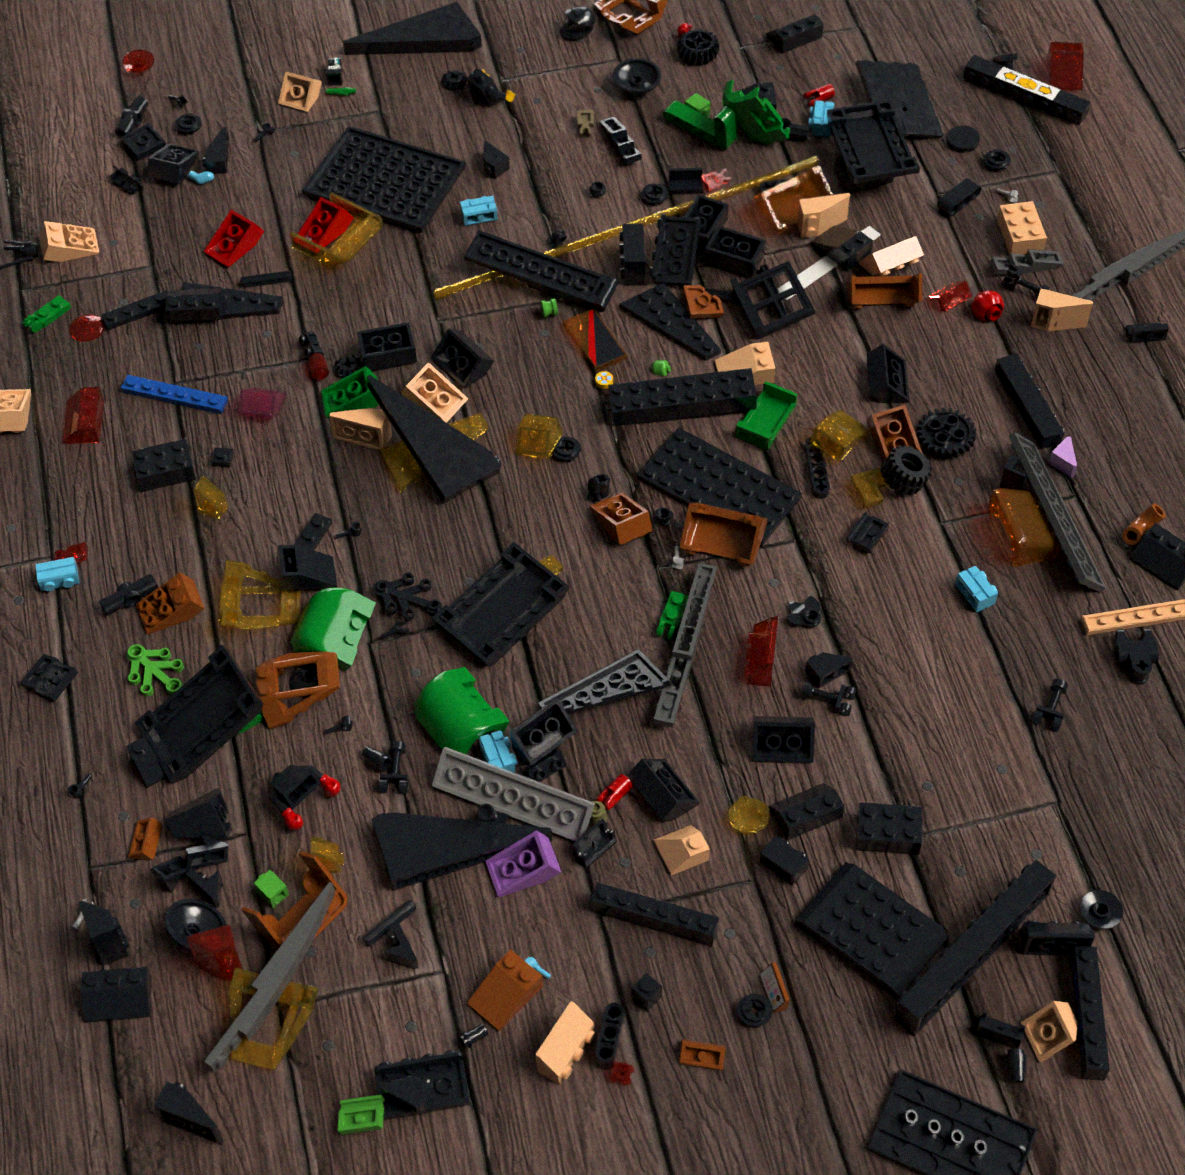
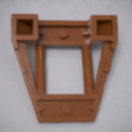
(625, 21)
(267, 674)

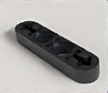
(817, 467)

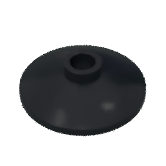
(299, 677)
(1105, 902)

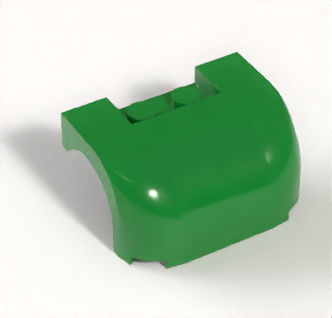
(755, 115)
(333, 623)
(456, 711)

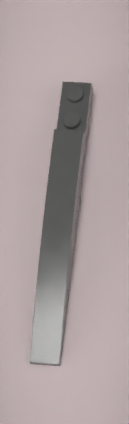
(1132, 266)
(685, 645)
(272, 980)

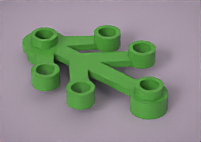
(153, 668)

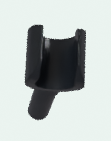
(180, 100)
(266, 129)
(355, 530)
(397, 628)
(346, 725)
(79, 787)

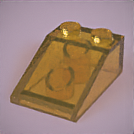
(838, 434)

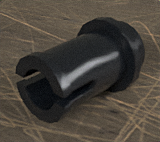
(473, 1036)

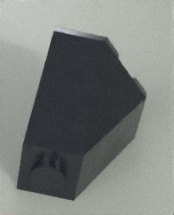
(201, 817)

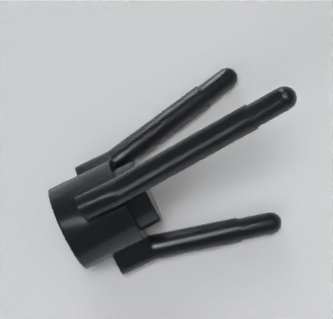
(28, 248)

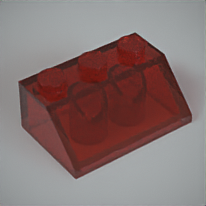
(84, 416)
(761, 652)
(216, 952)

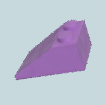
(523, 864)

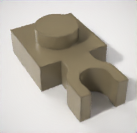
(585, 120)

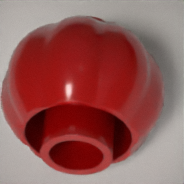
(988, 304)

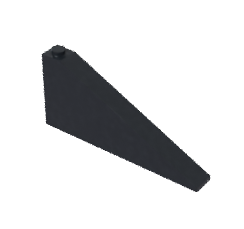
(435, 31)
(443, 453)
(433, 846)

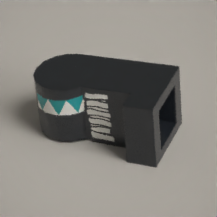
(334, 69)

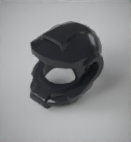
(582, 17)

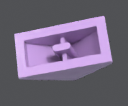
(1064, 457)

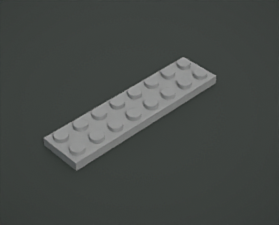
(513, 794)

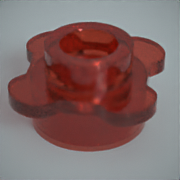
(619, 1067)

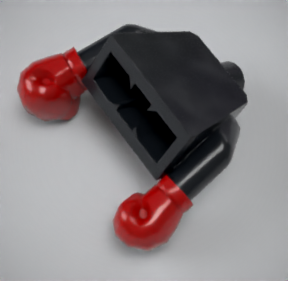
(294, 786)

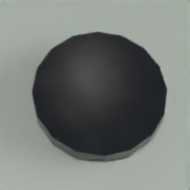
(963, 138)

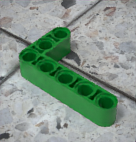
(717, 131)

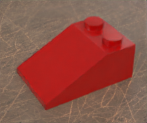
(325, 223)
(233, 239)

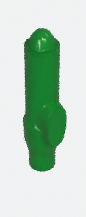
(340, 91)

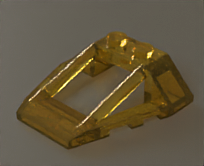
(231, 591)
(294, 994)

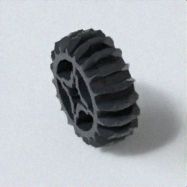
(698, 46)

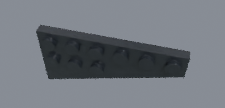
(242, 302)
(669, 317)
(617, 681)

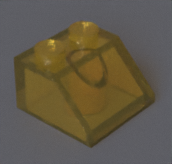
(538, 435)

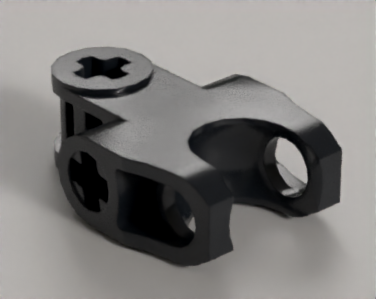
(1136, 655)

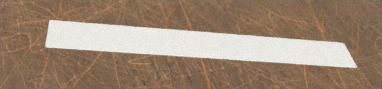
(822, 266)

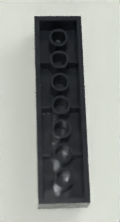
(682, 397)

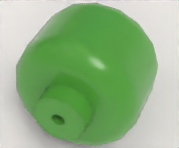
(661, 367)

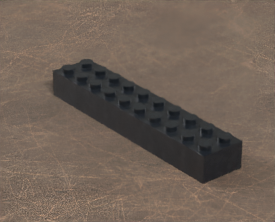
(974, 947)

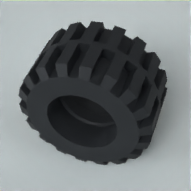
(906, 470)

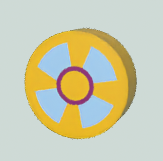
(603, 379)

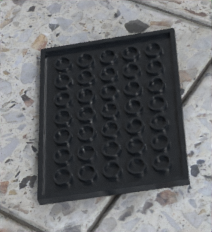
(386, 177)

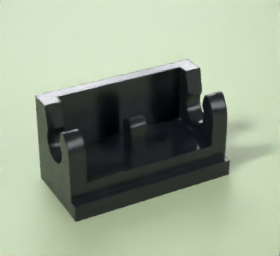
(594, 843)
(1000, 1031)

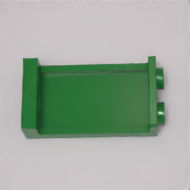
(772, 412)

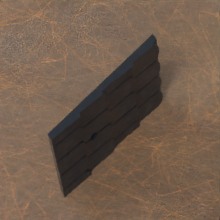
(907, 92)
(947, 1133)

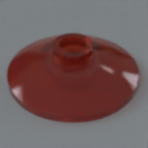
(138, 60)
(86, 327)

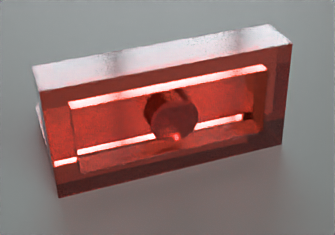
(952, 295)

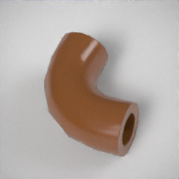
(1141, 524)

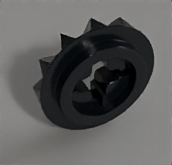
(451, 83)
(188, 119)
(992, 155)
(659, 189)
(341, 368)
(573, 446)
(761, 1003)

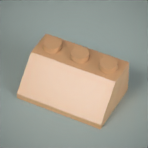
(892, 257)
(565, 1044)

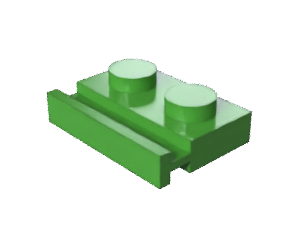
(361, 1114)

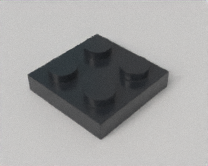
(143, 141)

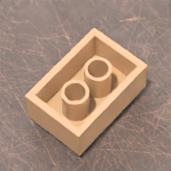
(1021, 227)

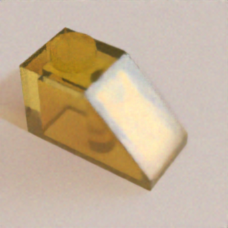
(210, 498)
(328, 854)

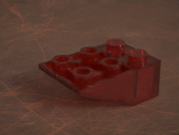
(1066, 65)

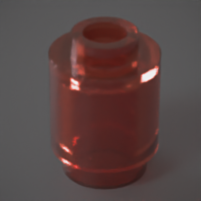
(318, 366)

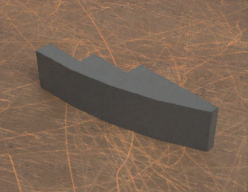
(1030, 262)

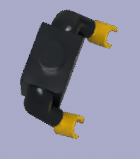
(485, 88)

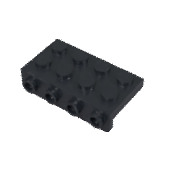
(675, 250)
(443, 1070)

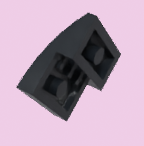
(49, 677)

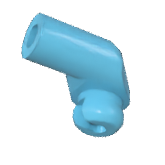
(201, 178)

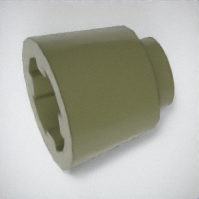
(598, 813)

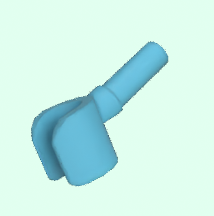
(533, 963)

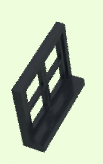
(751, 310)

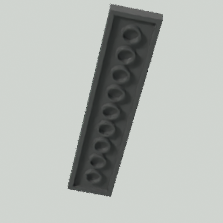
(1057, 513)

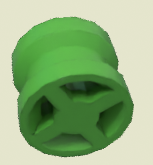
(549, 308)

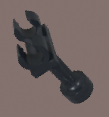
(1016, 274)
(1059, 688)
(846, 691)
(397, 749)
(487, 813)

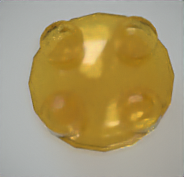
(749, 815)

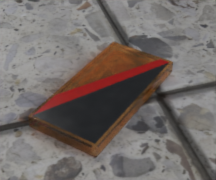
(594, 340)

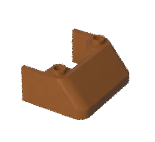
(884, 290)
(314, 883)

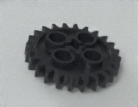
(946, 433)

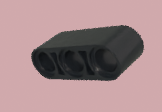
(959, 197)
(613, 1026)

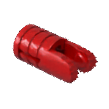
(820, 94)
(615, 791)

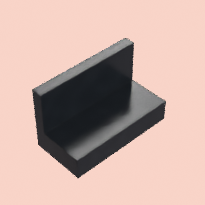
(685, 181)
(1147, 332)
(1011, 477)

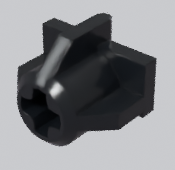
(599, 487)

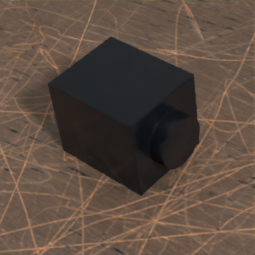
(646, 992)

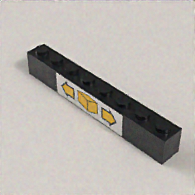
(1026, 89)

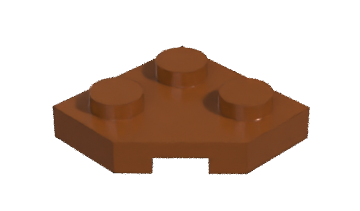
(700, 303)

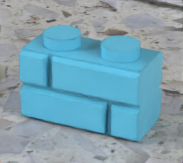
(819, 122)
(478, 210)
(57, 574)
(976, 588)
(496, 751)

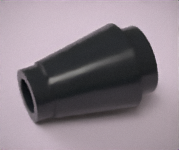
(379, 760)
(1017, 1063)

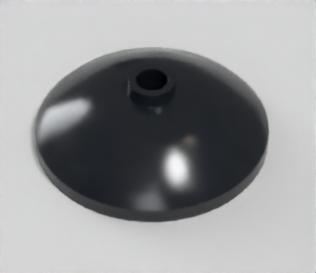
(636, 76)
(190, 918)

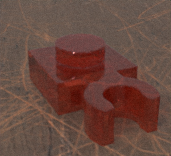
(714, 180)
(78, 551)

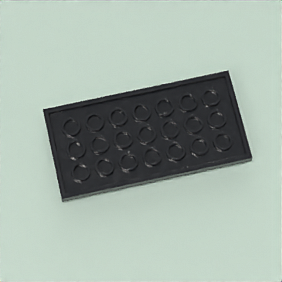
(704, 474)

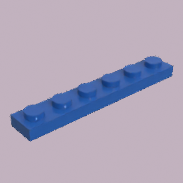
(174, 394)

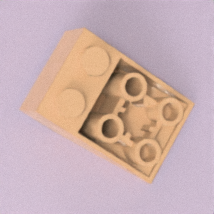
(67, 242)
(1060, 311)

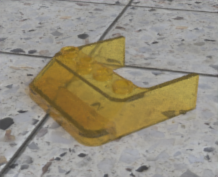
(350, 243)

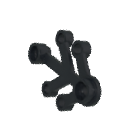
(406, 595)

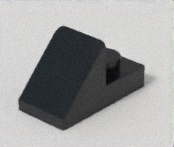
(1006, 60)
(208, 853)
(170, 872)
(209, 888)
(402, 952)

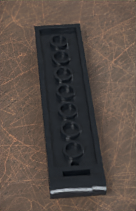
(542, 271)

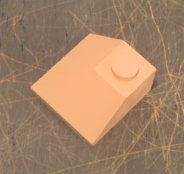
(299, 91)
(682, 849)
(1051, 1029)

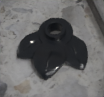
(802, 613)

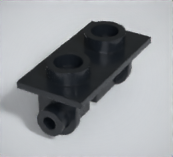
(131, 182)
(309, 343)
(549, 765)

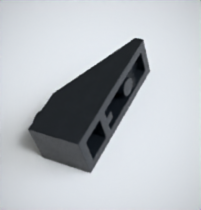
(217, 153)

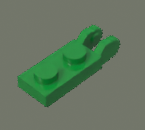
(47, 314)
(672, 614)

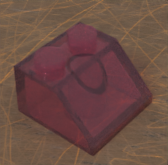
(261, 402)

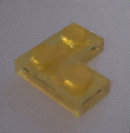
(867, 486)

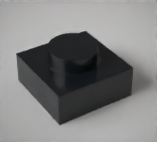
(222, 457)

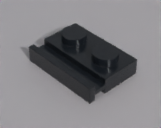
(867, 532)

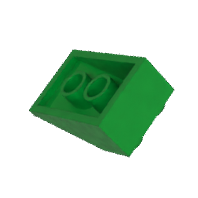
(349, 393)

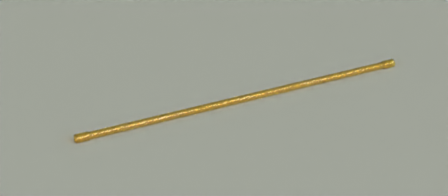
(803, 165)

